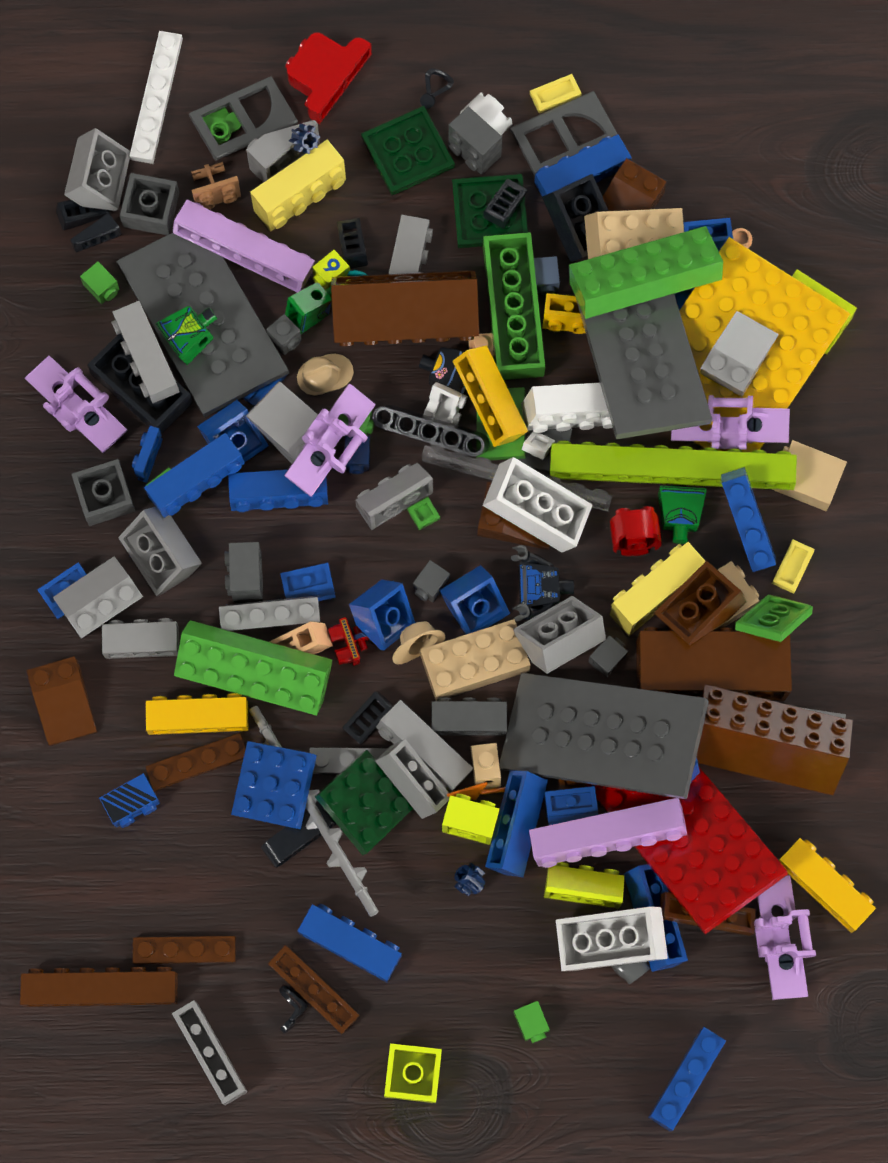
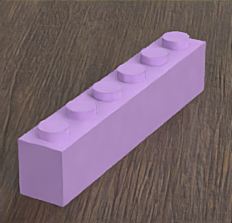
(243, 246)
(608, 832)

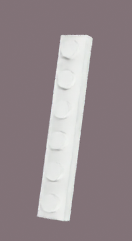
(156, 97)

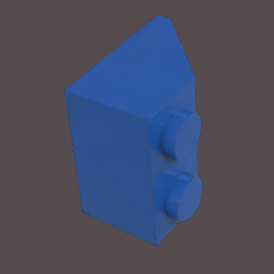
(238, 428)
(475, 600)
(382, 612)

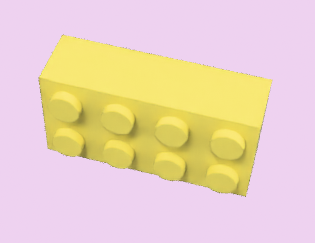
(299, 186)
(649, 592)

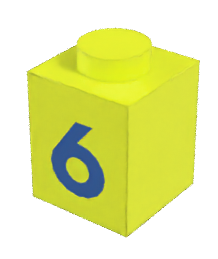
(329, 267)

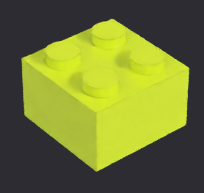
(470, 819)
(413, 1073)

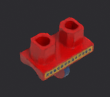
(342, 632)

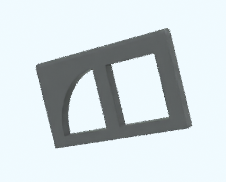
(585, 106)
(279, 118)

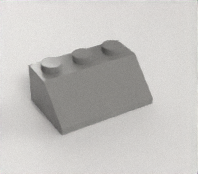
(97, 171)
(394, 495)
(159, 550)
(97, 597)
(561, 634)

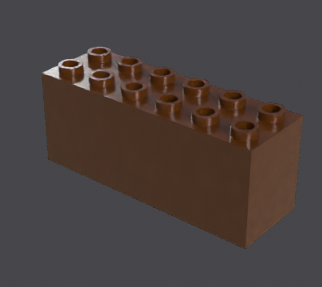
(405, 307)
(718, 659)
(774, 740)

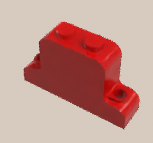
(325, 70)

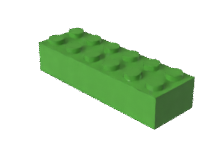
(646, 272)
(514, 305)
(252, 667)

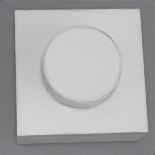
(538, 445)

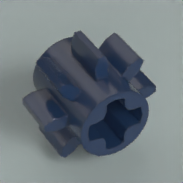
(304, 138)
(469, 879)

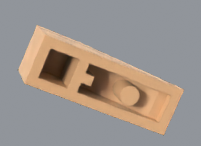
(309, 638)

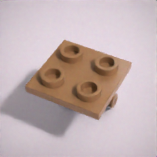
(215, 193)

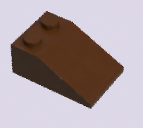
(634, 189)
(498, 528)
(701, 604)
(62, 700)

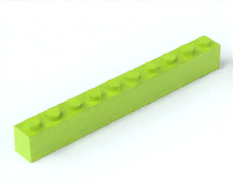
(670, 466)

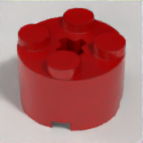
(635, 531)

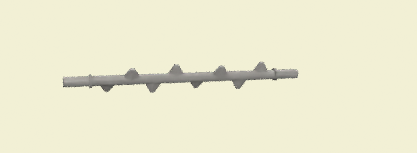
(316, 821)

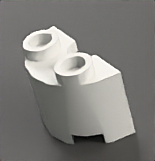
(490, 111)
(445, 404)

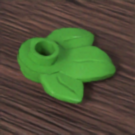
(222, 122)

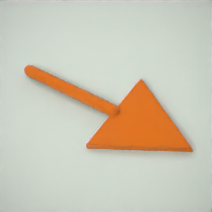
(475, 791)

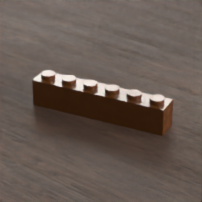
(99, 988)

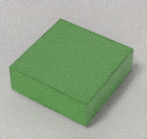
(423, 513)

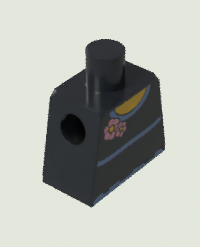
(443, 369)

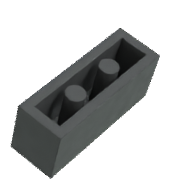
(469, 717)

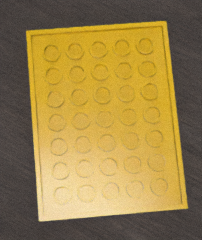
(777, 301)

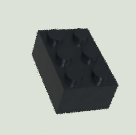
(567, 210)

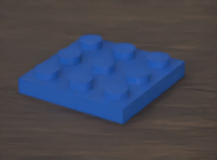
(274, 785)

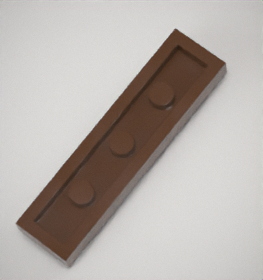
(196, 762)
(740, 922)
(184, 950)
(313, 989)

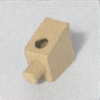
(486, 765)

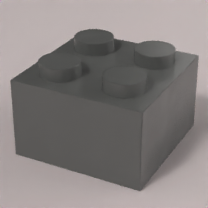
(474, 141)
(149, 204)
(103, 492)
(245, 572)

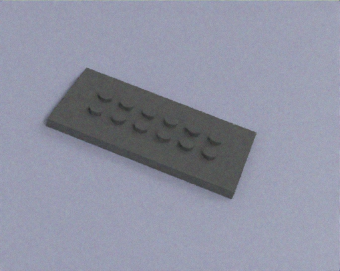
(183, 274)
(646, 368)
(604, 735)

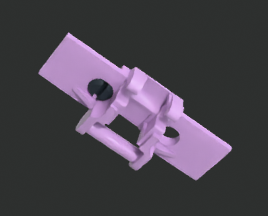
(70, 410)
(758, 425)
(323, 435)
(774, 943)

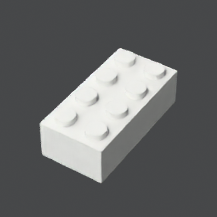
(565, 407)
(537, 505)
(611, 939)

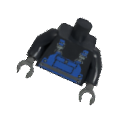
(538, 584)

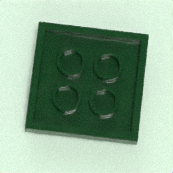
(407, 150)
(471, 199)
(364, 802)

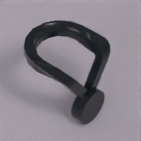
(428, 99)
(290, 1023)

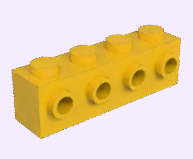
(562, 314)
(490, 396)
(196, 715)
(827, 885)

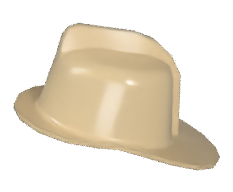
(325, 374)
(415, 638)

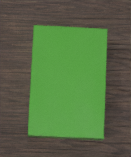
(511, 449)
(774, 618)

